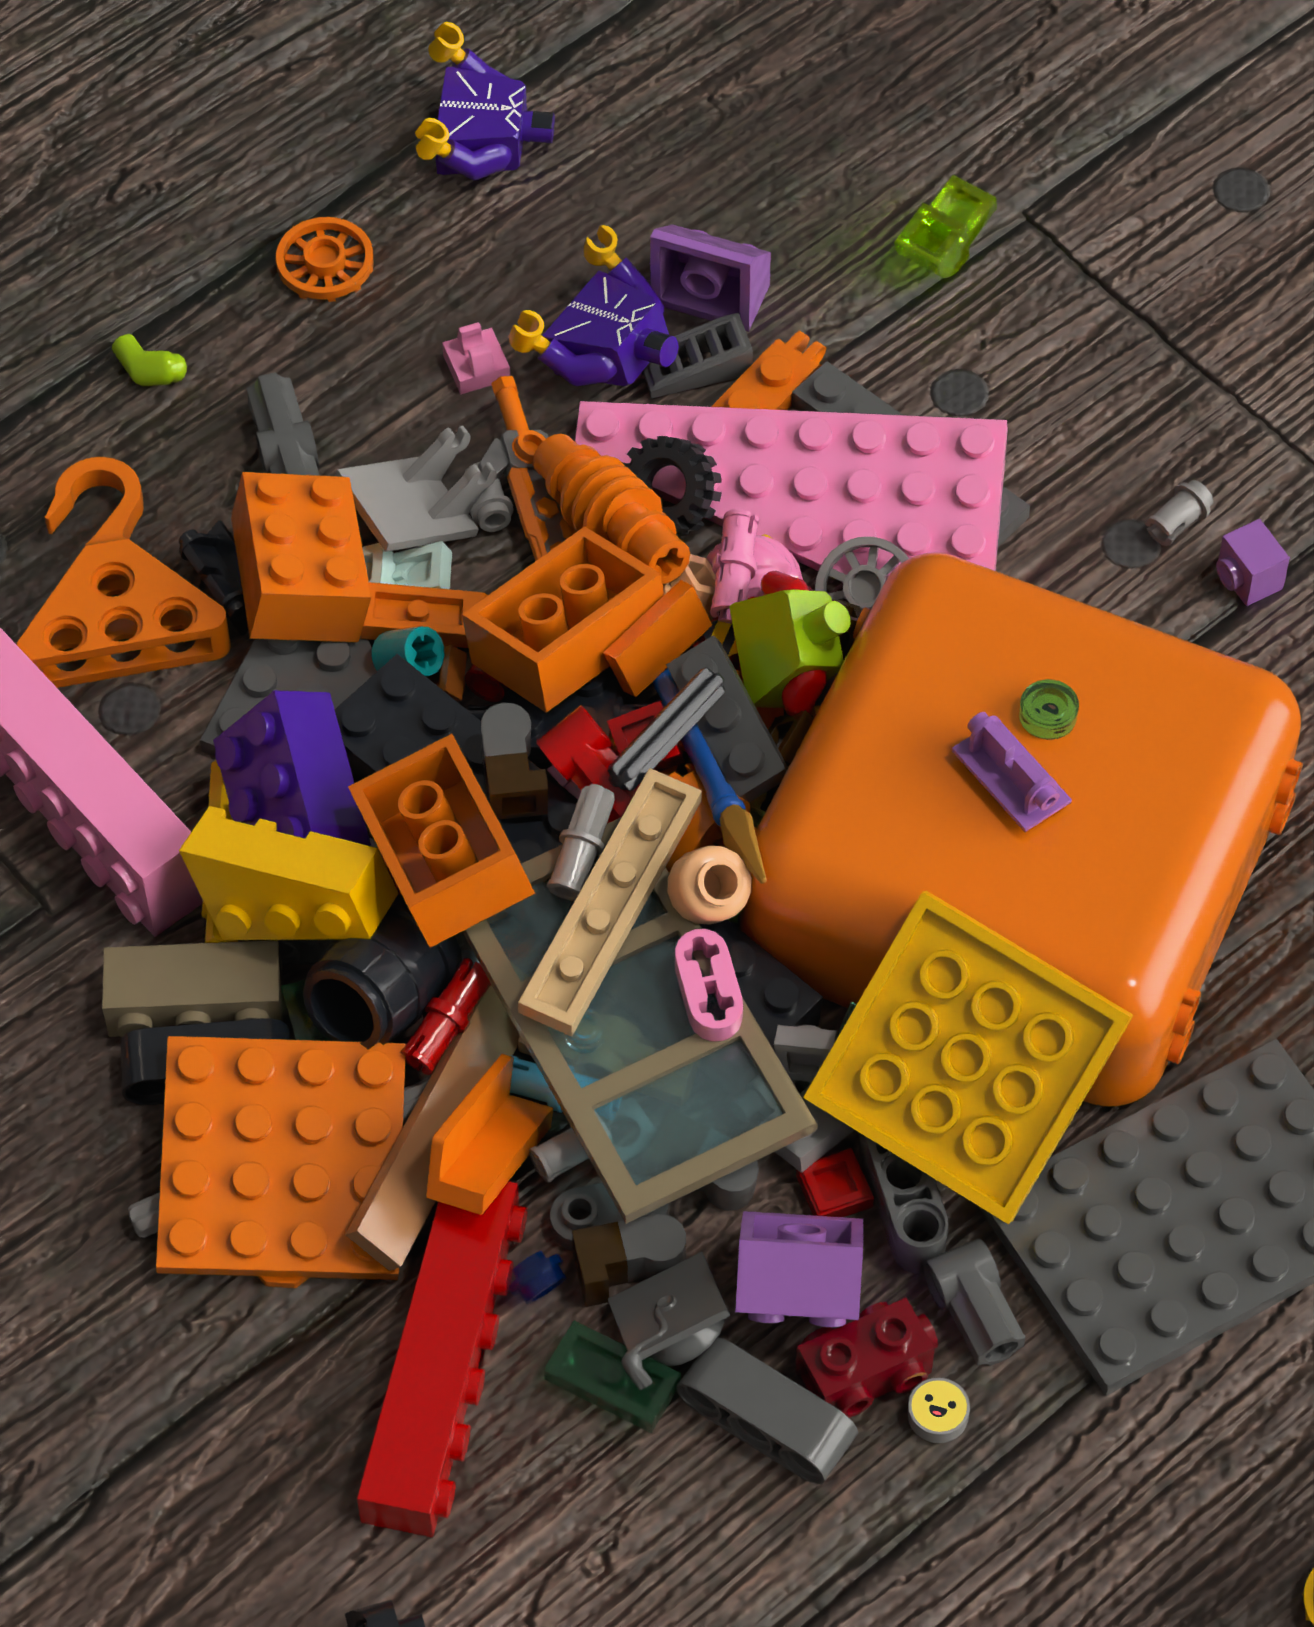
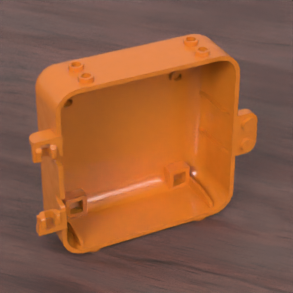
(1125, 889)

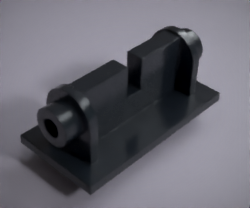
(217, 564)

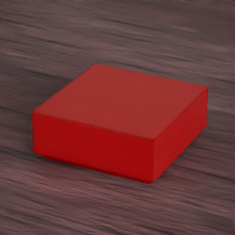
(835, 1186)

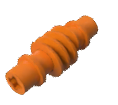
(610, 502)

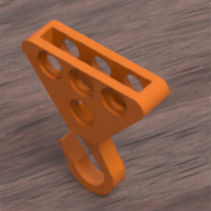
(149, 601)

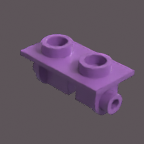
(1010, 772)

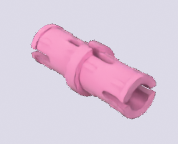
(734, 562)

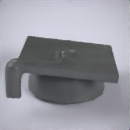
(669, 1317)

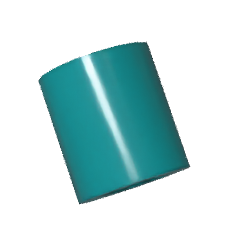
(417, 645)

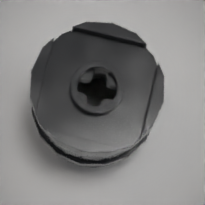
(378, 984)

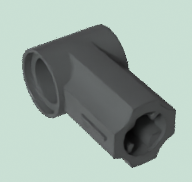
(969, 1287)

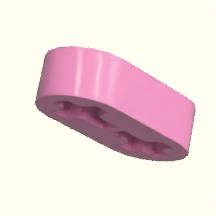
(721, 982)

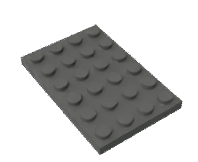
(1175, 1218)

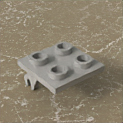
(409, 503)

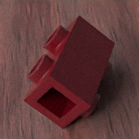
(868, 1356)

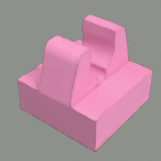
(475, 358)

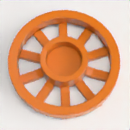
(324, 258)

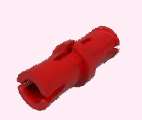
(446, 1017)

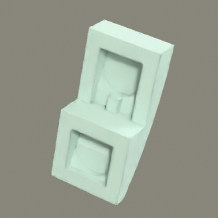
(418, 566)

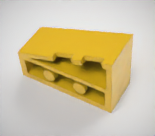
(283, 884)

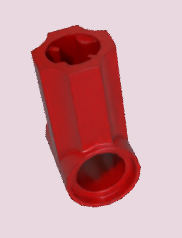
(583, 754)

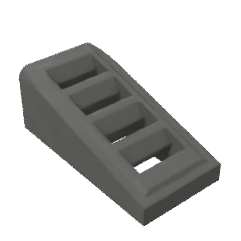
(720, 367)

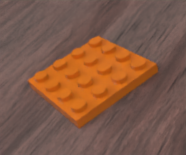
(273, 1154)

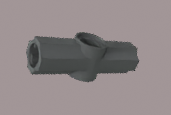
(281, 435)

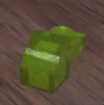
(942, 232)

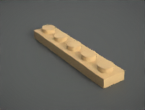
(609, 902)

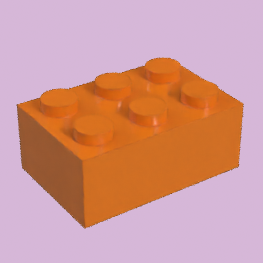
(300, 557)
(558, 616)
(441, 840)

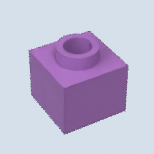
(1252, 562)

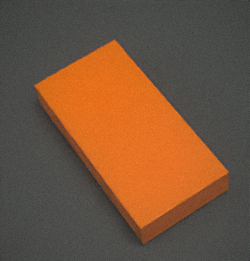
(657, 638)

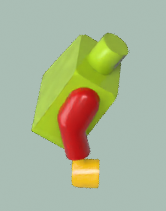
(788, 643)

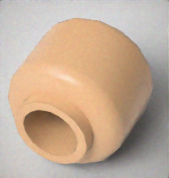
(709, 885)

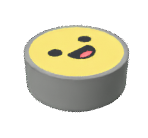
(938, 1410)

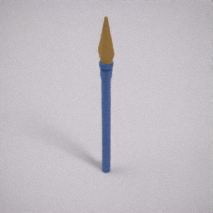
(726, 807)

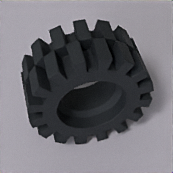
(697, 473)

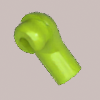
(148, 367)

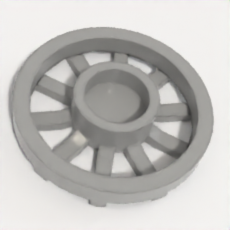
(863, 581)

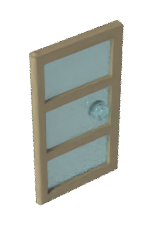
(634, 1078)

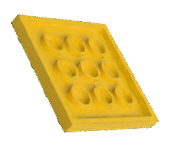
(967, 1056)

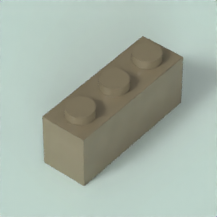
(190, 984)

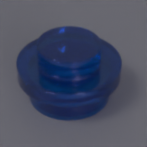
(537, 1276)

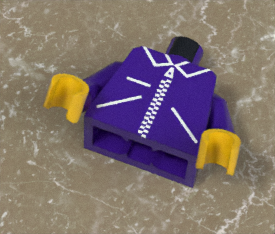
(479, 114)
(606, 329)

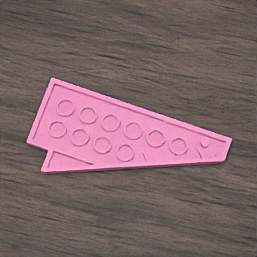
(831, 474)

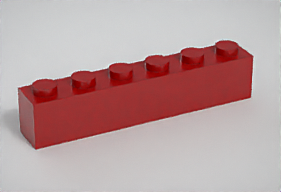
(438, 1365)

